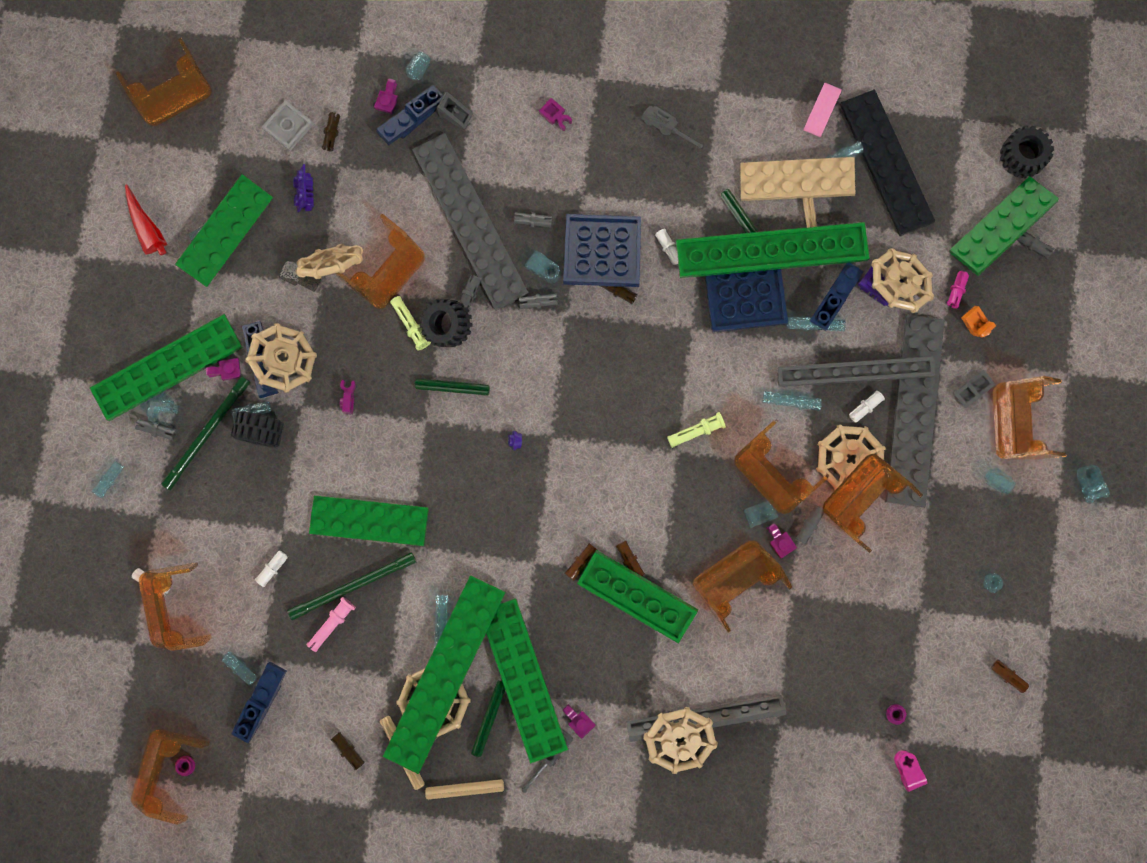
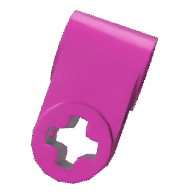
(911, 773)

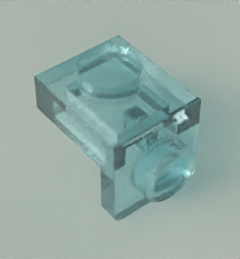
(165, 407)
(760, 514)

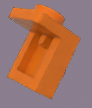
(977, 322)

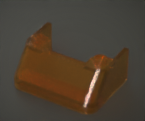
(172, 95)
(393, 272)
(1014, 419)
(767, 478)
(860, 491)
(735, 575)
(152, 587)
(160, 744)

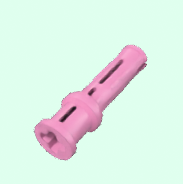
(336, 617)

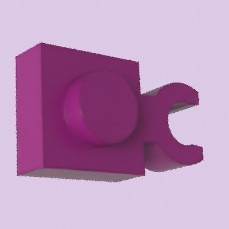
(554, 113)

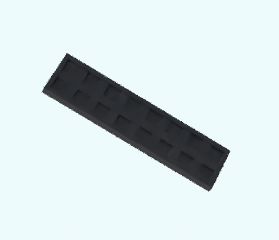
(887, 163)

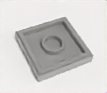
(287, 125)

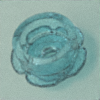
(998, 582)

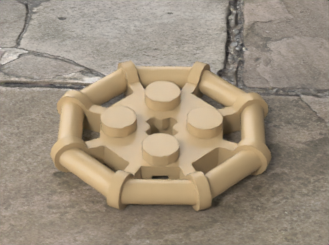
(329, 261)
(893, 289)
(272, 362)
(845, 447)
(454, 722)
(684, 749)

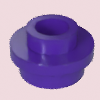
(515, 440)

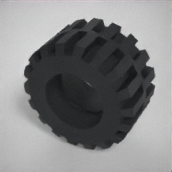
(1036, 141)
(433, 323)
(257, 429)

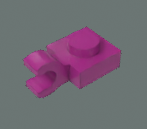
(386, 99)
(228, 370)
(347, 401)
(782, 542)
(579, 722)

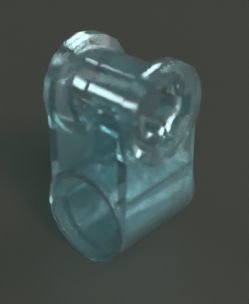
(542, 265)
(1094, 484)

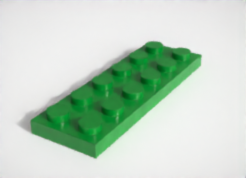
(1003, 225)
(223, 230)
(369, 520)
(637, 596)

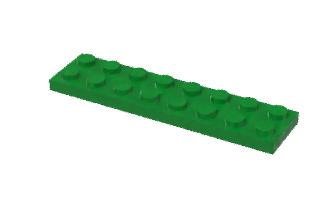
(166, 367)
(525, 683)

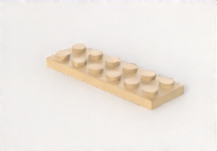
(798, 179)

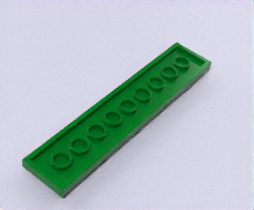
(772, 250)
(444, 674)

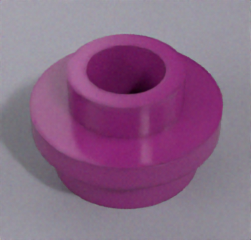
(902, 714)
(179, 765)

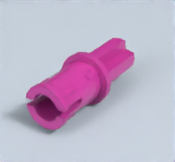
(958, 289)

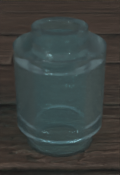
(418, 66)
(1000, 481)

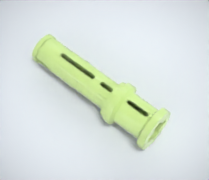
(414, 330)
(705, 427)

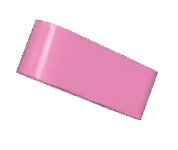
(822, 109)

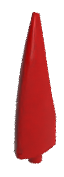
(147, 232)

